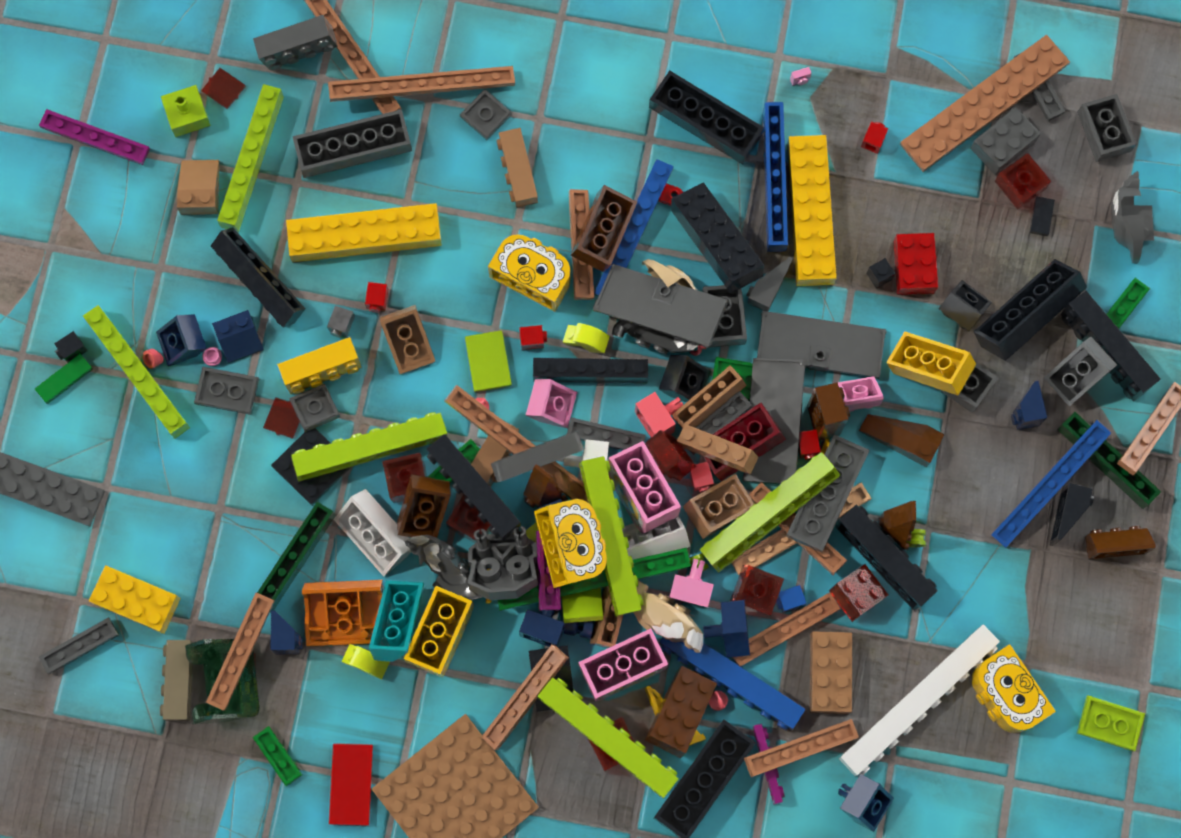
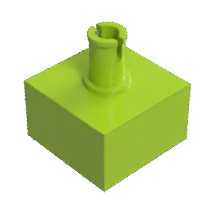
(185, 111)

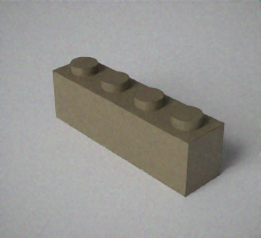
(178, 682)

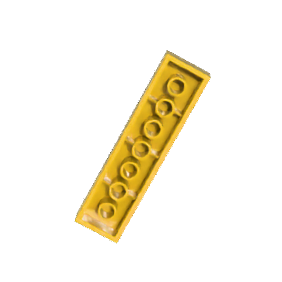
(811, 210)
(363, 232)

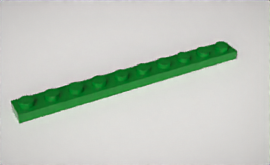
(642, 568)

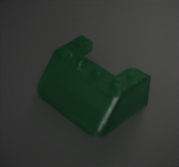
(245, 697)

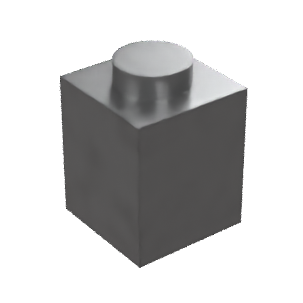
(340, 322)

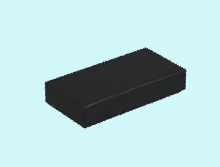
(1042, 216)

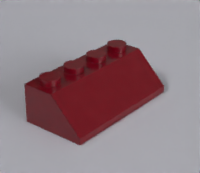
(751, 430)

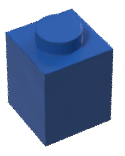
(790, 599)

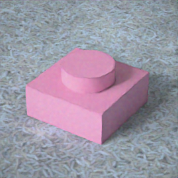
(800, 76)

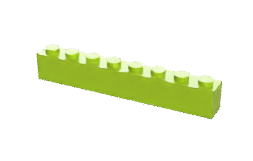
(250, 157)
(136, 372)
(368, 447)
(770, 512)
(619, 565)
(607, 737)

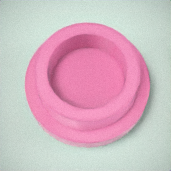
(212, 356)

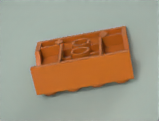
(341, 611)

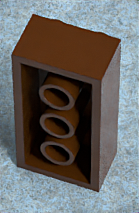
(603, 228)
(828, 411)
(680, 712)

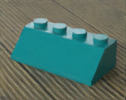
(395, 620)

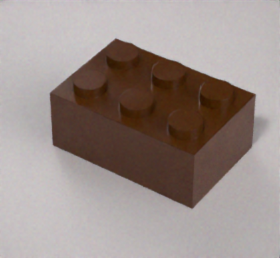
(423, 507)

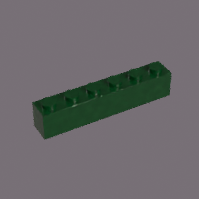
(1106, 457)
(296, 553)

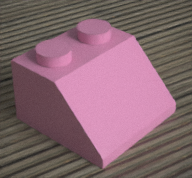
(861, 393)
(551, 403)

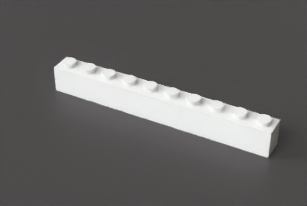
(919, 700)

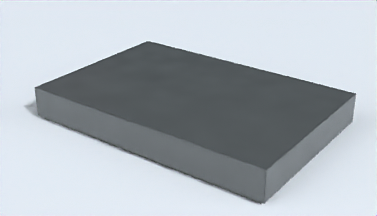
(226, 390)

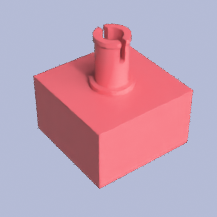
(655, 415)

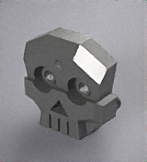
(503, 557)

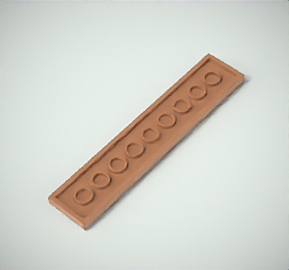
(984, 103)

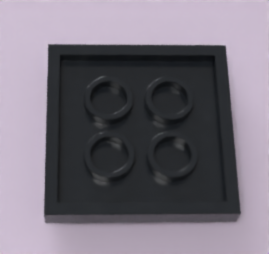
(312, 488)

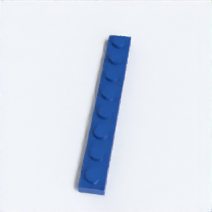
(641, 215)
(1051, 483)

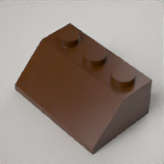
(1119, 542)

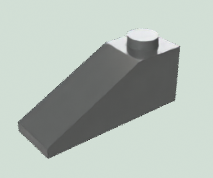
(767, 287)

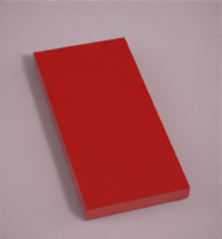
(351, 784)

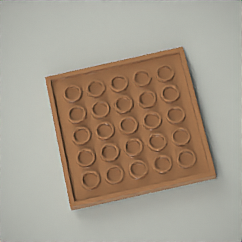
(455, 789)

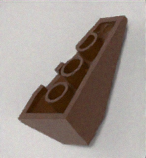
(910, 439)
(542, 489)
(899, 523)

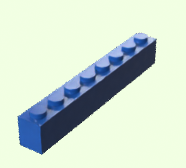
(775, 177)
(738, 682)

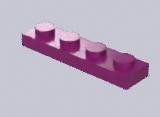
(548, 596)
(771, 776)

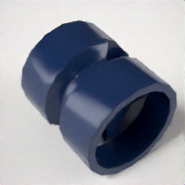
(583, 631)

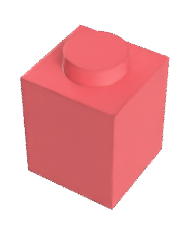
(701, 477)

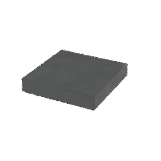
(486, 114)
(314, 408)

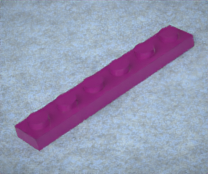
(94, 137)

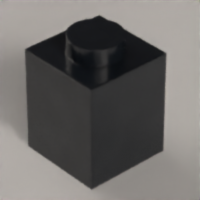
(880, 273)
(69, 347)

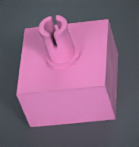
(692, 588)

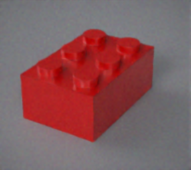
(915, 263)

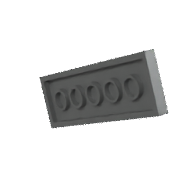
(49, 490)
(819, 515)

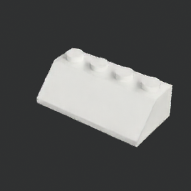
(373, 532)
(661, 539)

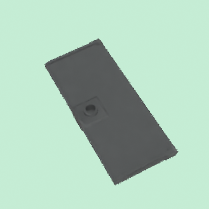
(665, 309)
(822, 344)
(780, 389)

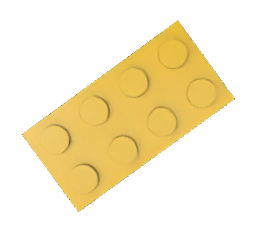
(931, 363)
(319, 366)
(134, 599)

